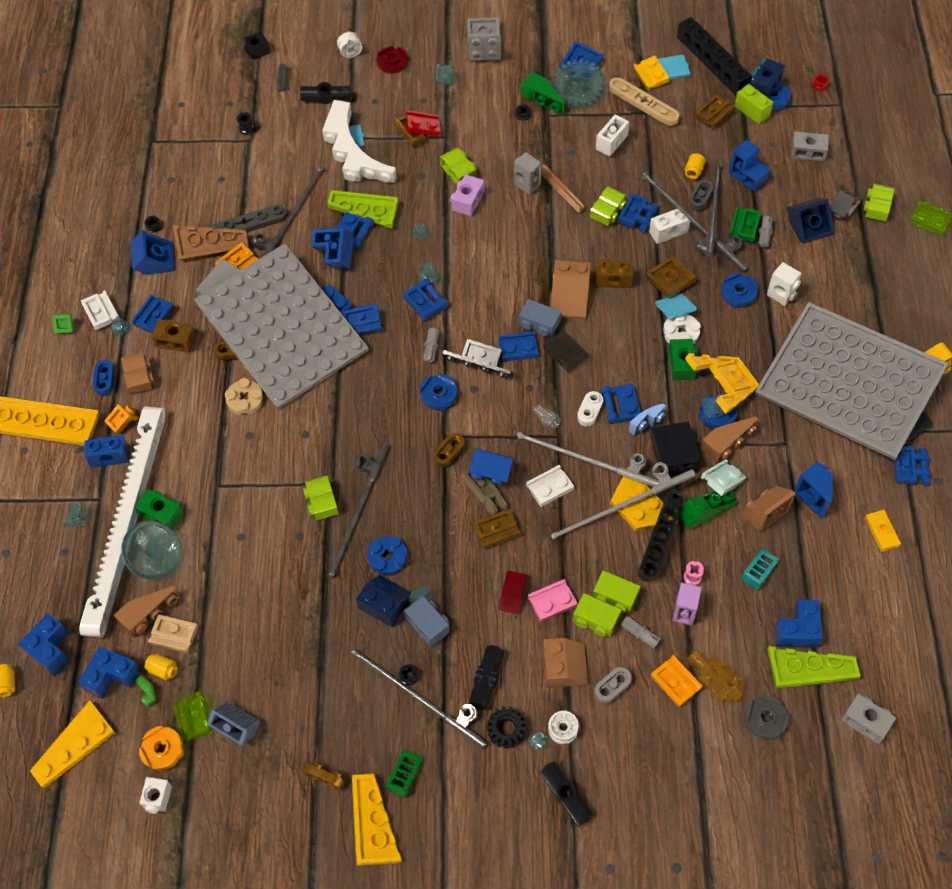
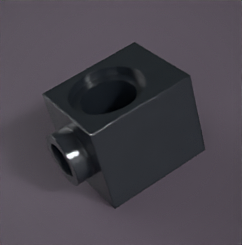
(256, 45)

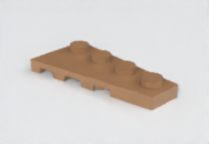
(207, 241)

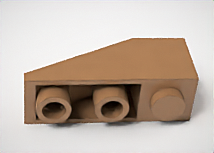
(727, 437)
(142, 611)

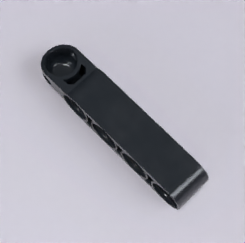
(670, 506)

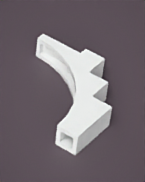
(345, 150)

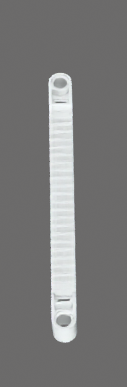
(99, 606)

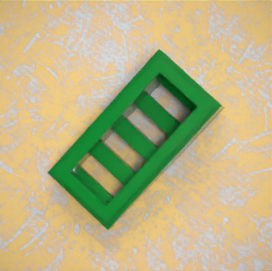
(397, 789)

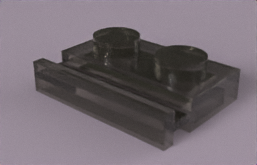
(565, 351)

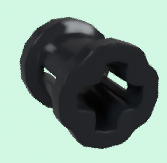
(246, 126)

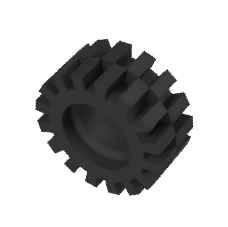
(511, 739)

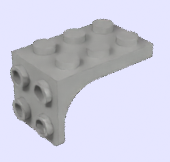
(484, 39)

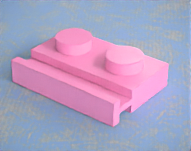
(552, 600)

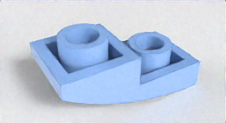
(649, 416)

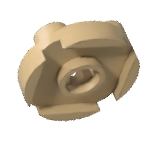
(240, 388)

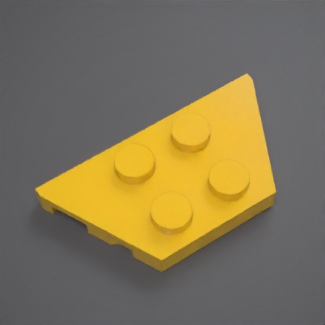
(641, 513)

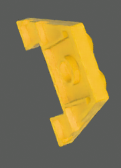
(731, 374)

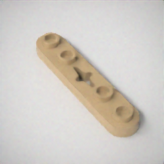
(652, 107)

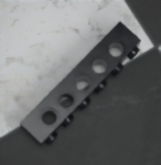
(713, 55)

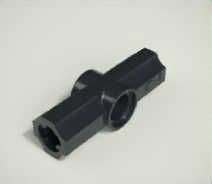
(325, 93)
(486, 677)
(573, 805)

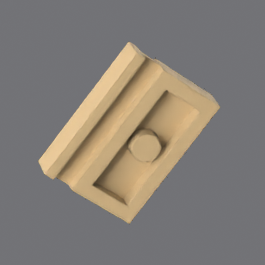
(173, 633)

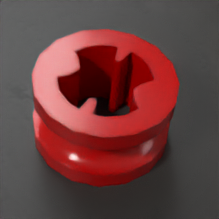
(820, 82)

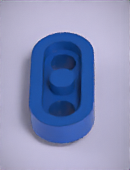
(103, 379)

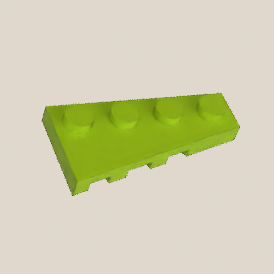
(379, 208)
(798, 668)

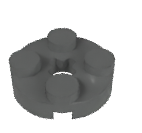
(776, 712)

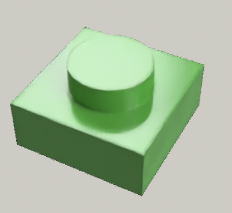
(63, 323)

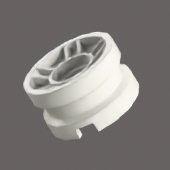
(349, 44)
(563, 718)

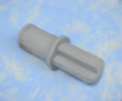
(765, 231)
(431, 345)
(640, 632)

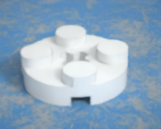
(686, 322)

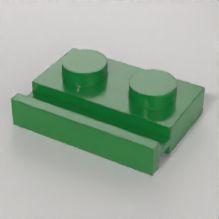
(745, 224)

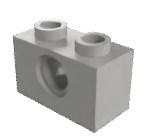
(809, 146)
(527, 173)
(874, 730)

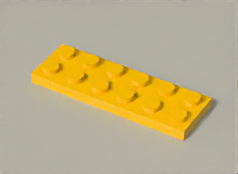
(47, 421)

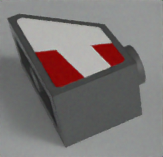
(845, 204)

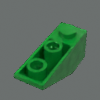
(541, 91)
(705, 507)

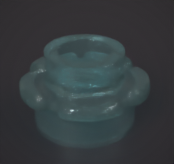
(419, 231)
(119, 327)
(537, 740)

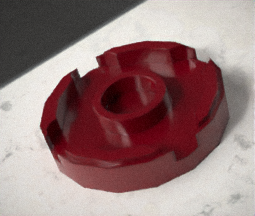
(392, 60)

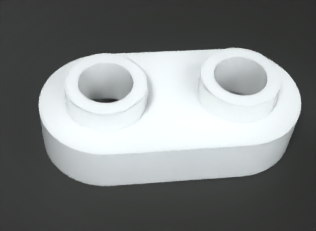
(590, 407)

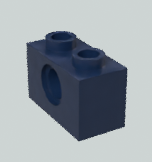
(767, 77)

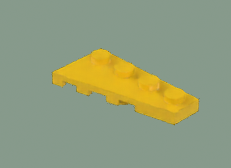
(77, 741)

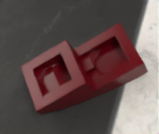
(512, 592)

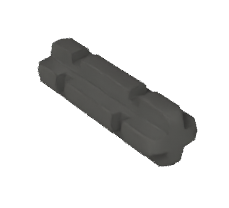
(282, 77)

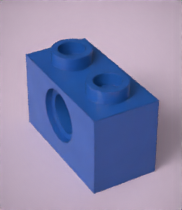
(106, 451)

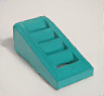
(753, 581)

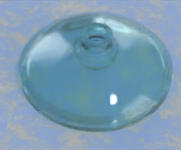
(159, 541)

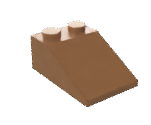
(570, 288)

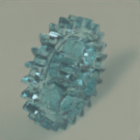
(579, 83)

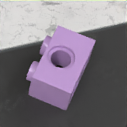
(467, 195)
(686, 603)

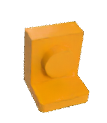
(120, 417)

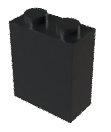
(675, 447)

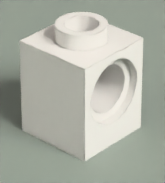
(153, 786)

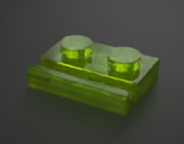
(931, 218)
(192, 716)

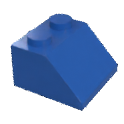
(152, 254)
(490, 465)
(815, 488)

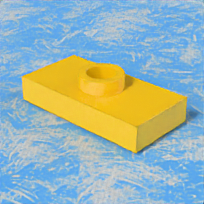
(882, 530)

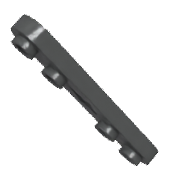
(254, 220)

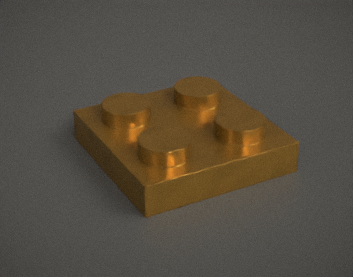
(671, 277)

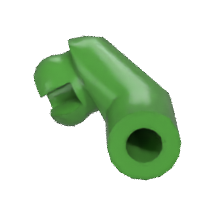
(147, 687)

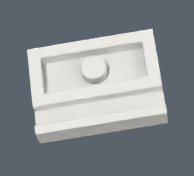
(99, 310)
(550, 486)

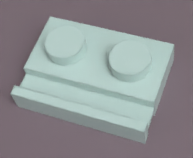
(723, 477)

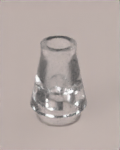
(547, 417)

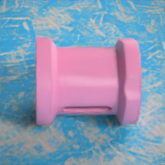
(696, 575)

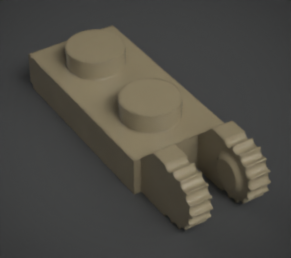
(486, 492)

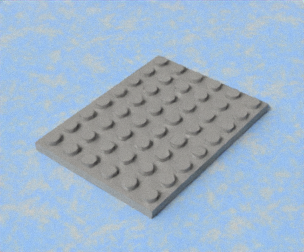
(281, 326)
(852, 380)

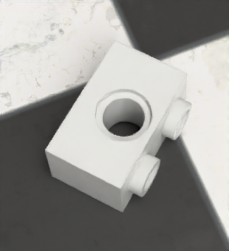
(612, 135)
(668, 226)
(784, 284)

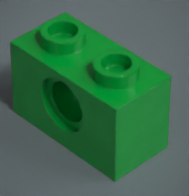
(677, 352)
(152, 501)

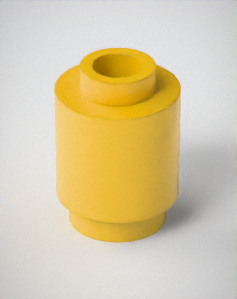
(694, 166)
(161, 666)
(7, 680)

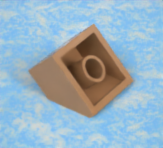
(768, 507)
(564, 663)

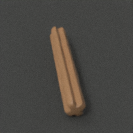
(562, 189)

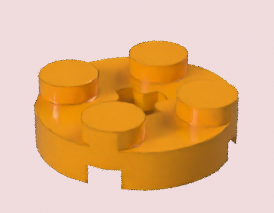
(172, 753)

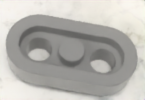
(611, 684)

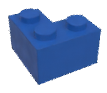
(747, 168)
(336, 245)
(804, 629)
(42, 644)
(105, 668)

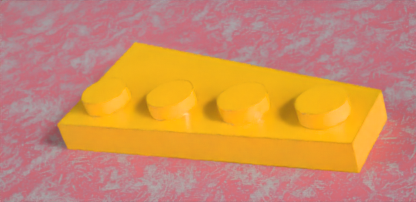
(371, 824)

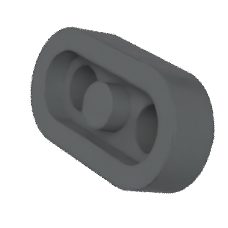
(701, 195)

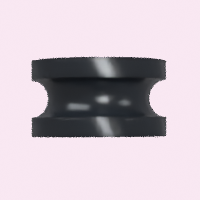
(523, 108)
(152, 219)
(405, 669)

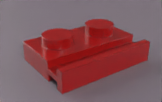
(422, 123)

